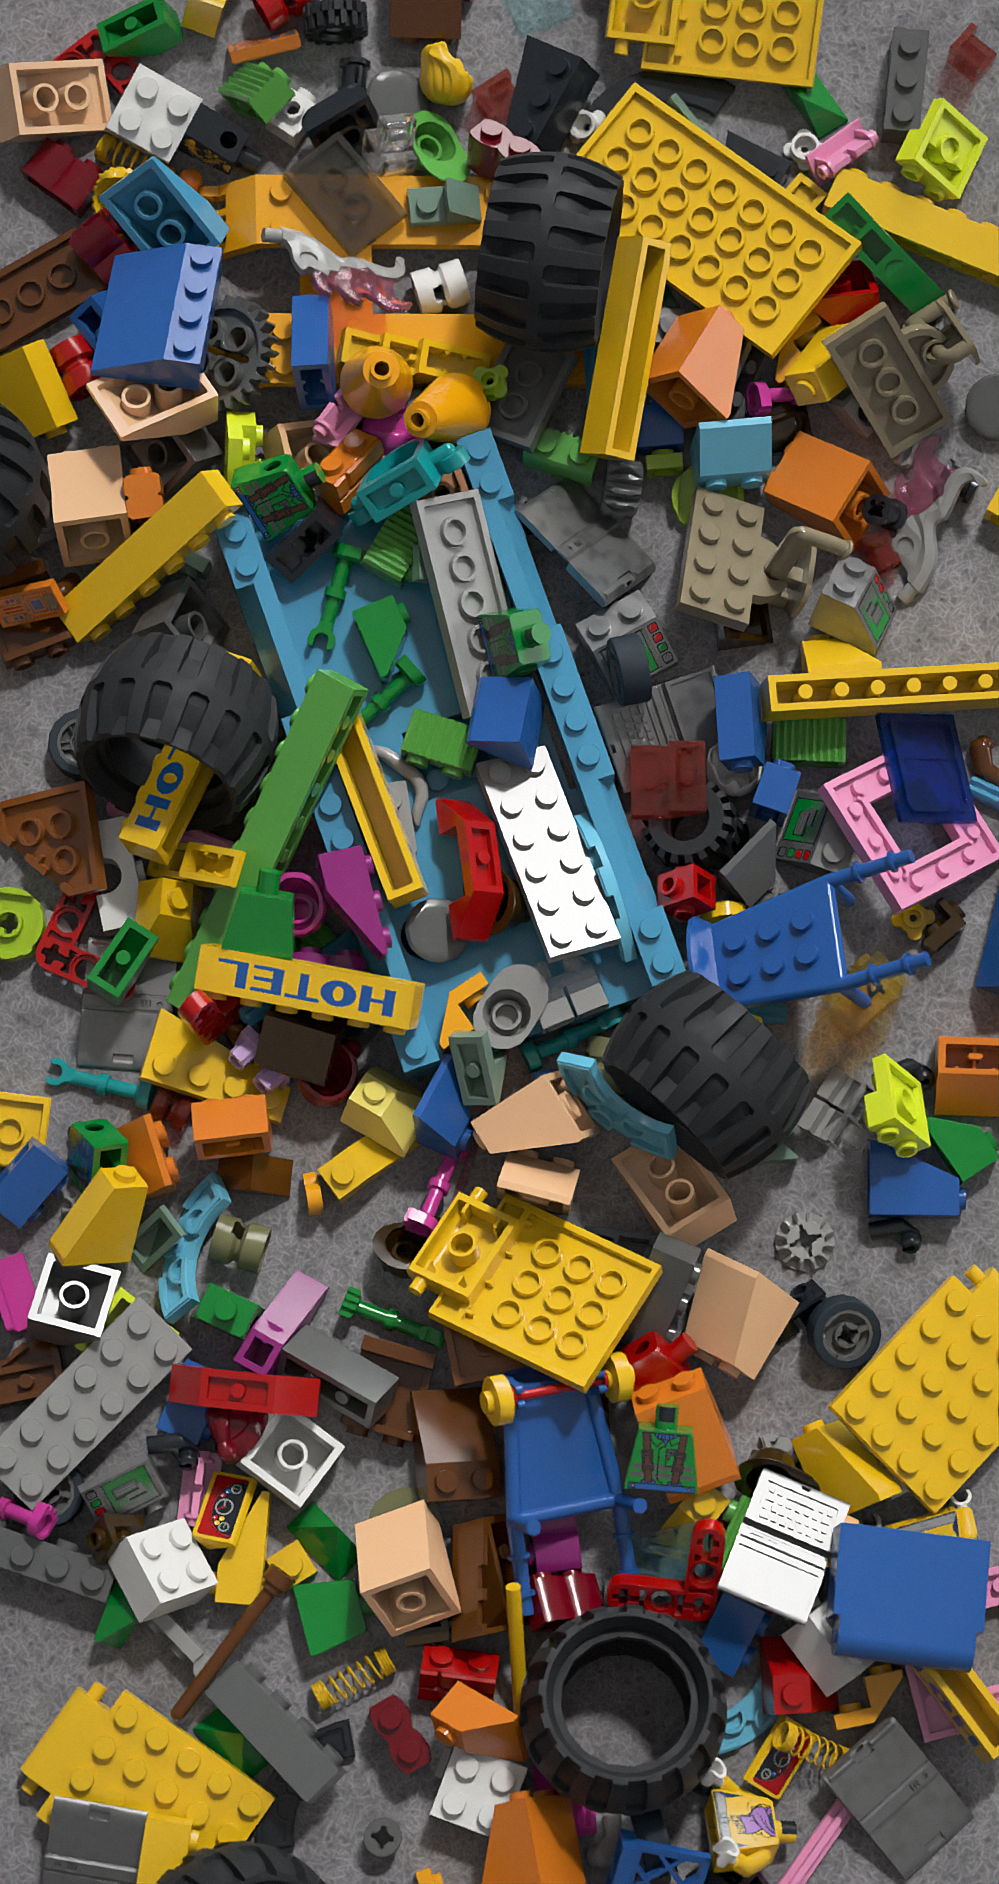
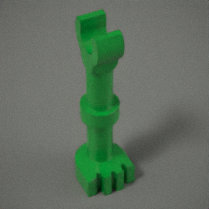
(335, 593)
(382, 700)
(389, 1319)

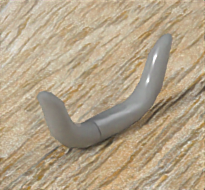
(410, 773)

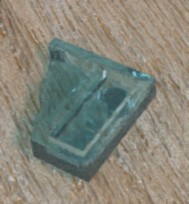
(666, 1552)

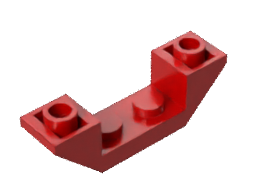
(481, 869)
(244, 1390)

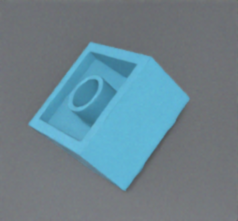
(732, 453)

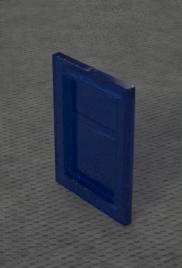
(926, 768)

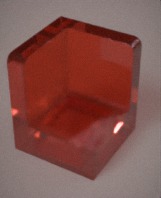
(970, 54)
(494, 97)

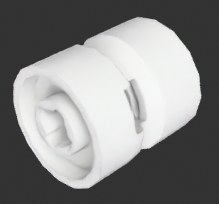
(452, 283)

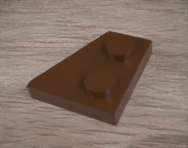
(28, 1372)

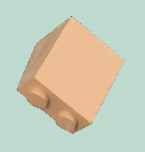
(88, 503)
(535, 1118)
(736, 1315)
(405, 1569)

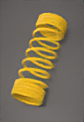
(108, 140)
(325, 1698)
(785, 1746)

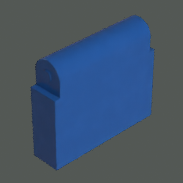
(907, 1596)

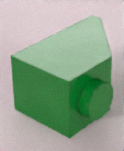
(141, 30)
(383, 633)
(122, 962)
(962, 1147)

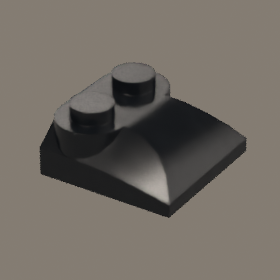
(345, 111)

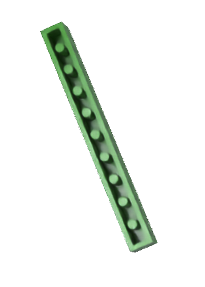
(284, 805)

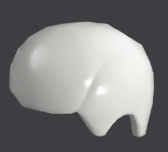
(731, 783)

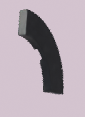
(695, 91)
(277, 1824)

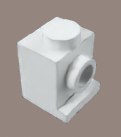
(289, 126)

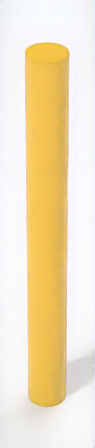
(516, 1642)

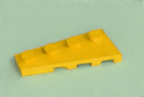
(198, 1070)

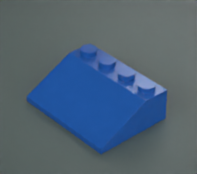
(159, 315)

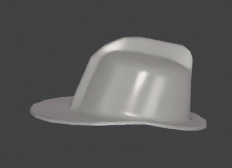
(511, 1005)

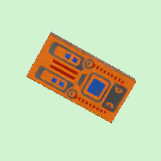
(264, 46)
(31, 603)

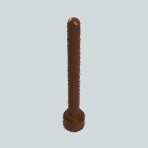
(274, 1584)

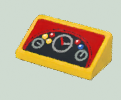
(224, 1510)
(773, 1769)

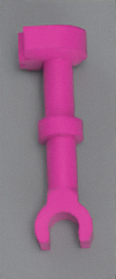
(760, 397)
(423, 1221)
(38, 1522)

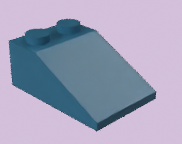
(162, 209)

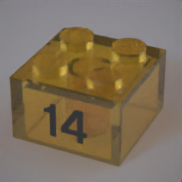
(850, 1018)

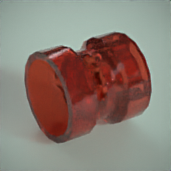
(879, 552)
(172, 1108)

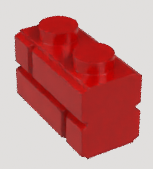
(446, 1666)

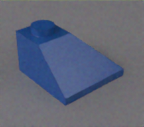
(440, 1117)

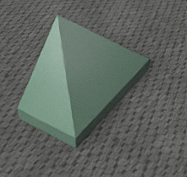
(156, 1238)

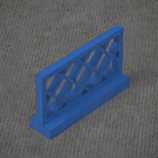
(628, 1854)

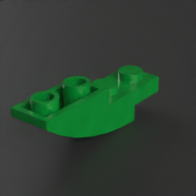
(884, 255)

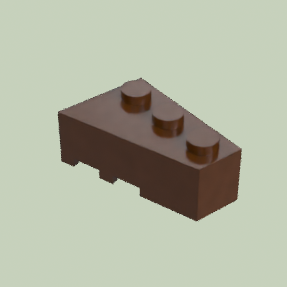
(481, 1577)

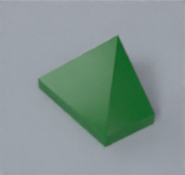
(817, 107)
(324, 1540)
(116, 1620)
(230, 1743)

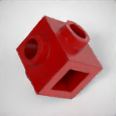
(686, 892)

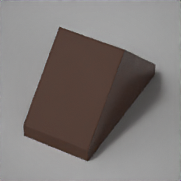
(256, 1174)

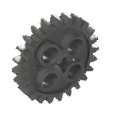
(241, 330)

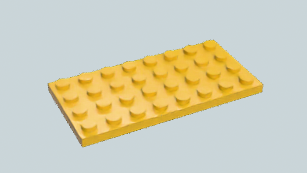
(729, 225)

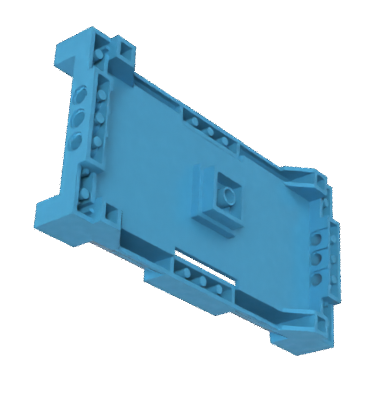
(280, 622)

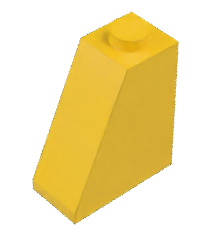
(813, 374)
(35, 390)
(103, 1219)
(843, 1465)

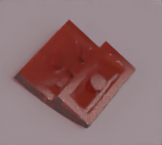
(667, 780)

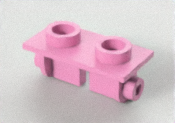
(840, 151)
(335, 422)
(195, 1485)

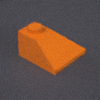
(478, 1725)

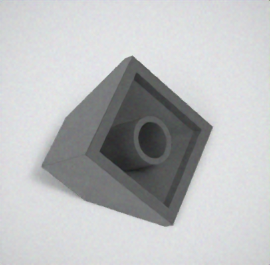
(752, 870)

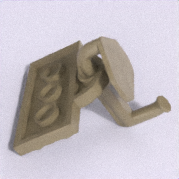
(900, 370)
(733, 566)

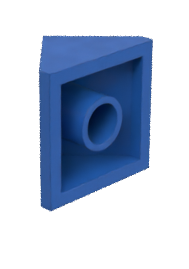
(507, 719)

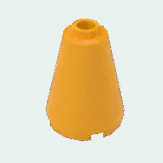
(374, 394)
(448, 409)

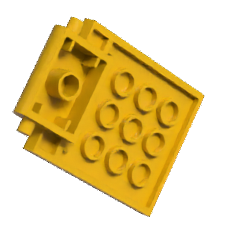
(722, 38)
(531, 1285)
(933, 1391)
(142, 1763)

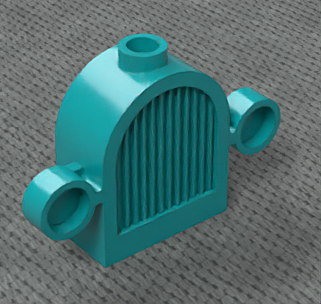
(403, 478)

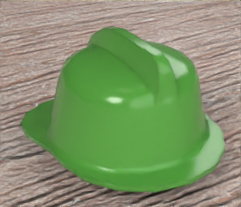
(438, 148)

